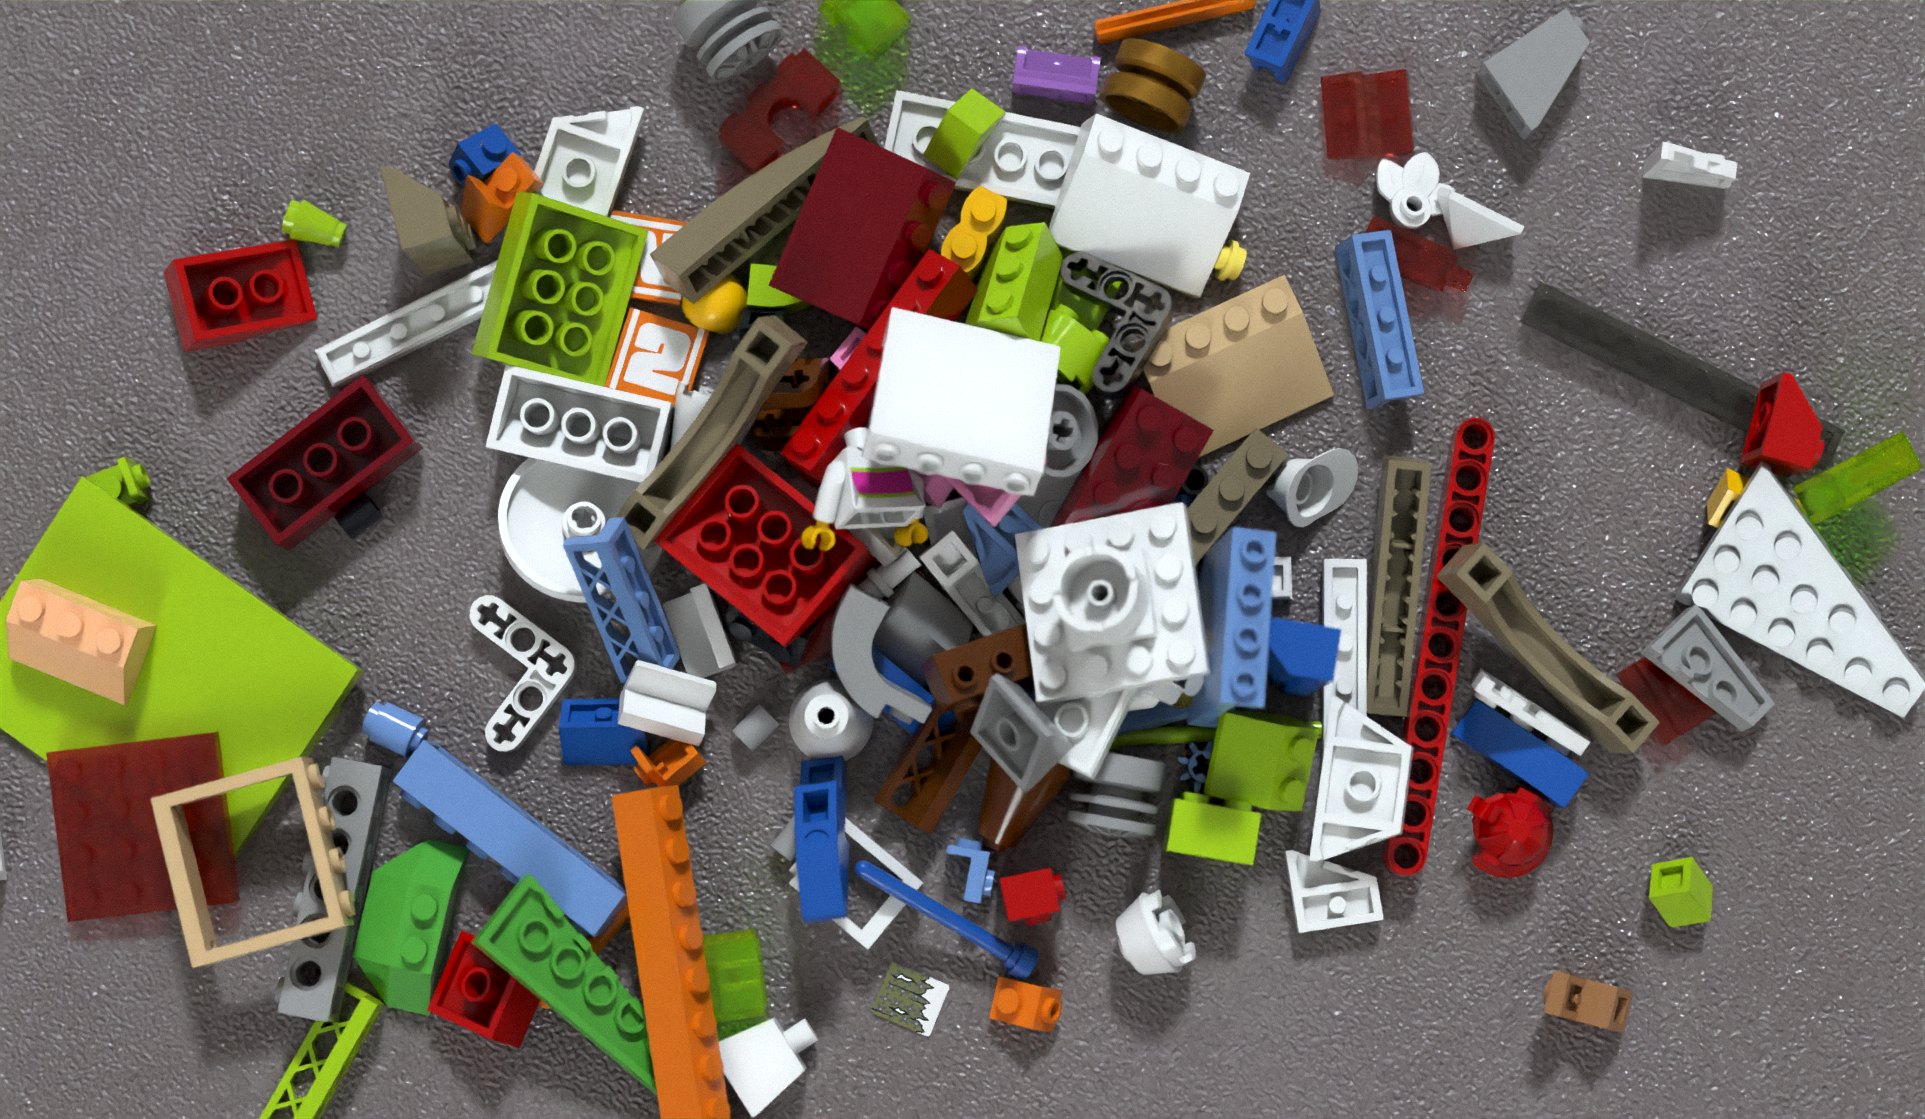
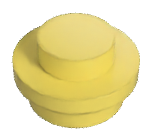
(1230, 261)

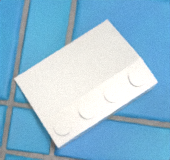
(1146, 205)

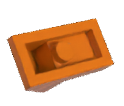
(490, 202)

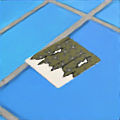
(910, 999)

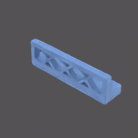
(1378, 318)
(635, 596)

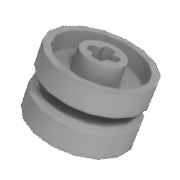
(1071, 433)

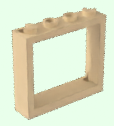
(186, 877)

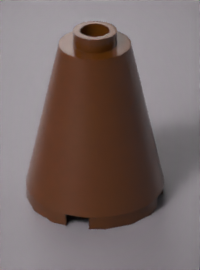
(1010, 812)

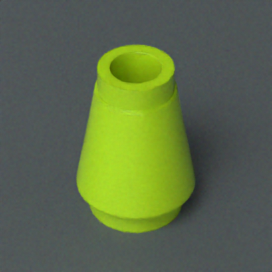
(312, 224)

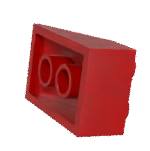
(238, 294)

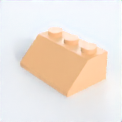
(77, 639)

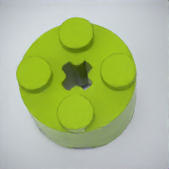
(1078, 349)

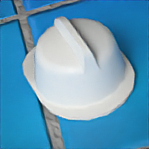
(1314, 486)

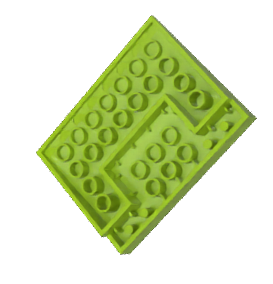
(211, 667)

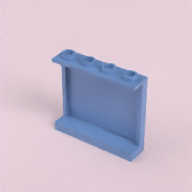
(1236, 619)

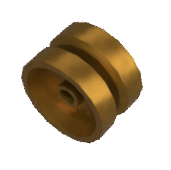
(1152, 85)

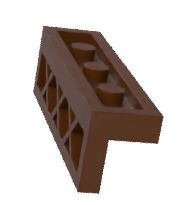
(940, 778)

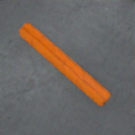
(1165, 17)

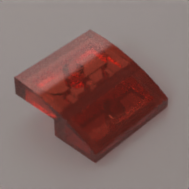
(1367, 115)

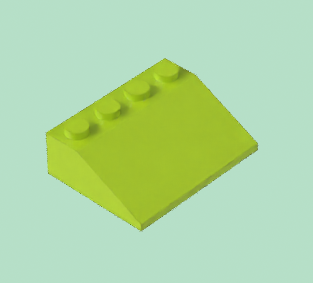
(559, 290)

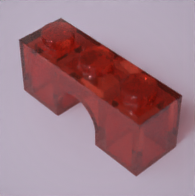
(799, 84)

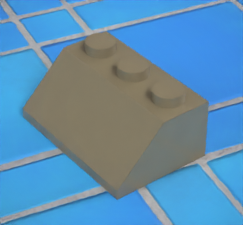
(427, 225)

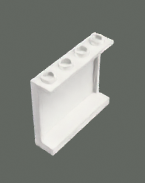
(962, 402)

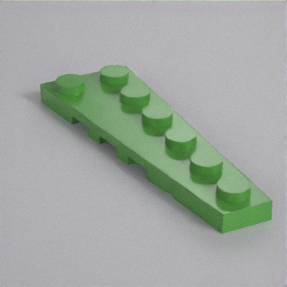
(560, 968)

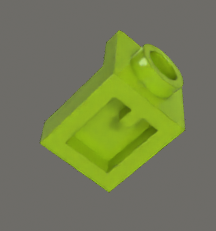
(125, 481)

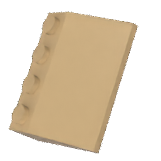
(1239, 364)

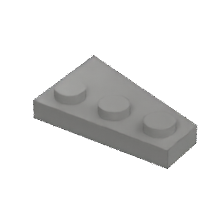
(1709, 668)

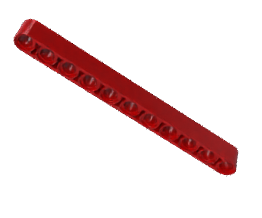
(1449, 627)

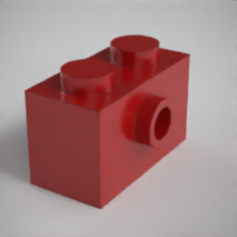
(1032, 895)

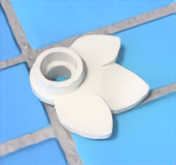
(1413, 184)

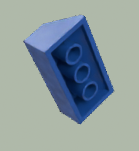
(1301, 656)

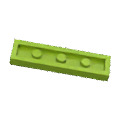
(335, 1066)

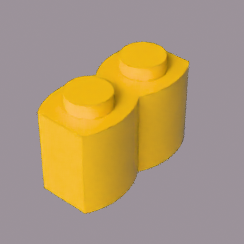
(980, 225)

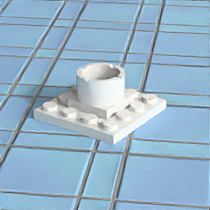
(1143, 629)

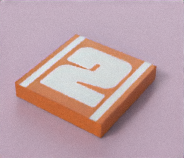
(648, 282)
(656, 356)

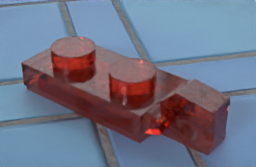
(1423, 259)

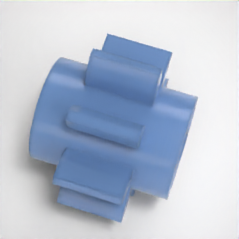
(1192, 762)

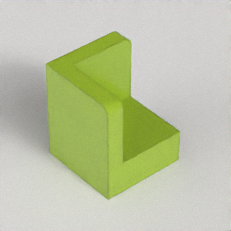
(1681, 892)

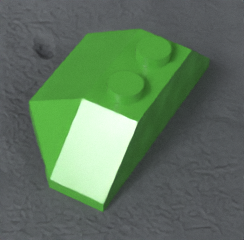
(410, 923)

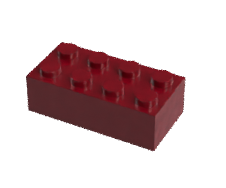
(1136, 460)
(324, 463)

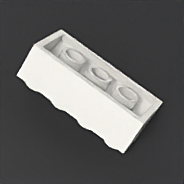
(580, 424)

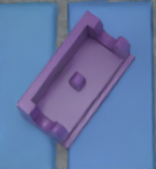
(1056, 76)

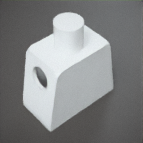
(765, 1060)

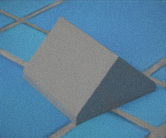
(919, 626)
(1018, 733)

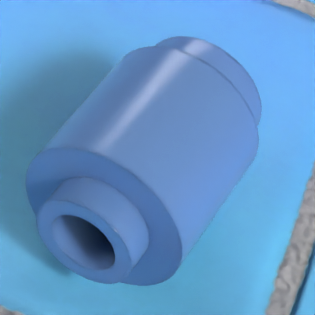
(394, 728)

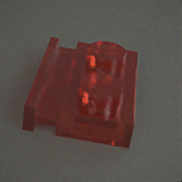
(1665, 699)

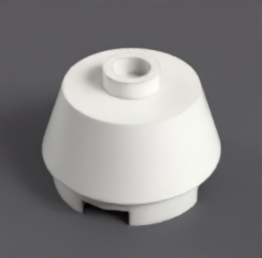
(1154, 935)

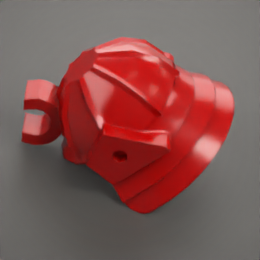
(1511, 832)

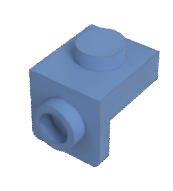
(979, 877)

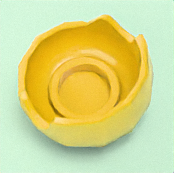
(719, 308)

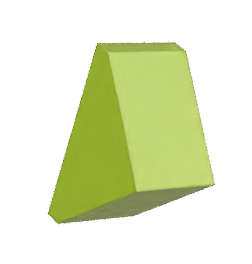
(963, 132)

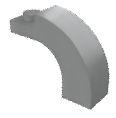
(851, 644)

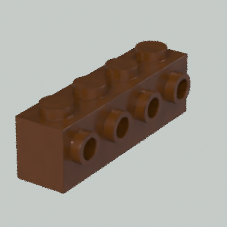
(963, 673)

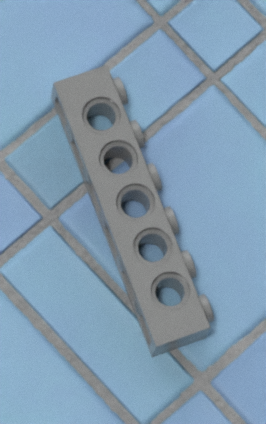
(334, 955)

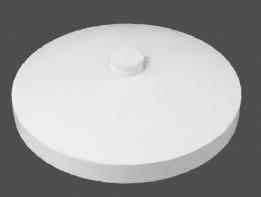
(548, 505)

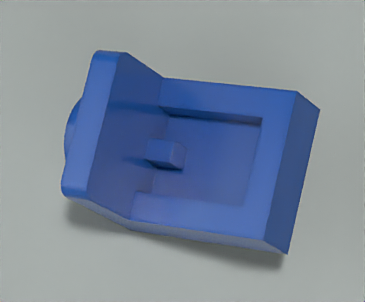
(480, 154)

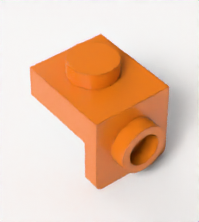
(668, 764)
(1026, 1004)

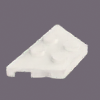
(588, 157)
(1360, 784)

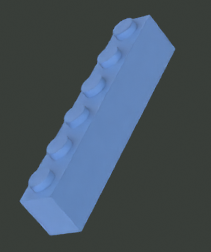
(510, 837)

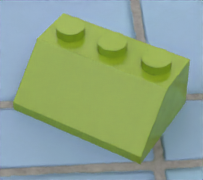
(1017, 282)

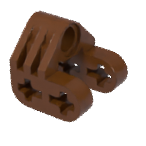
(797, 390)

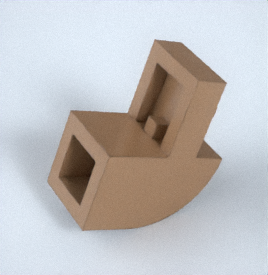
(1587, 1001)

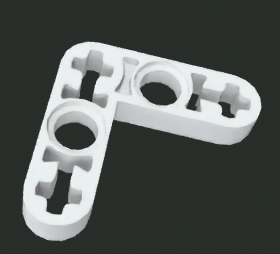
(535, 676)

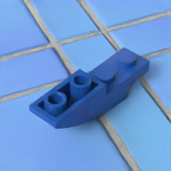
(821, 839)

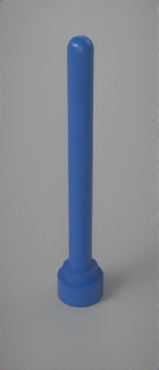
(1017, 958)

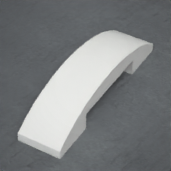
(965, 583)

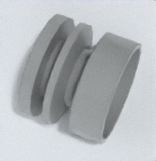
(729, 33)
(1117, 796)

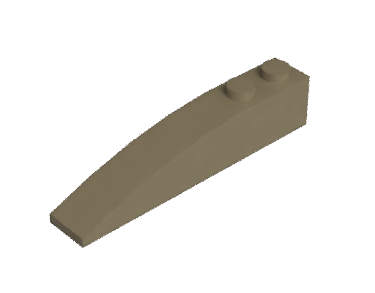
(744, 218)
(1396, 582)

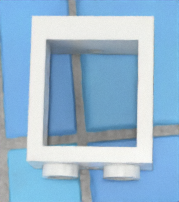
(892, 905)

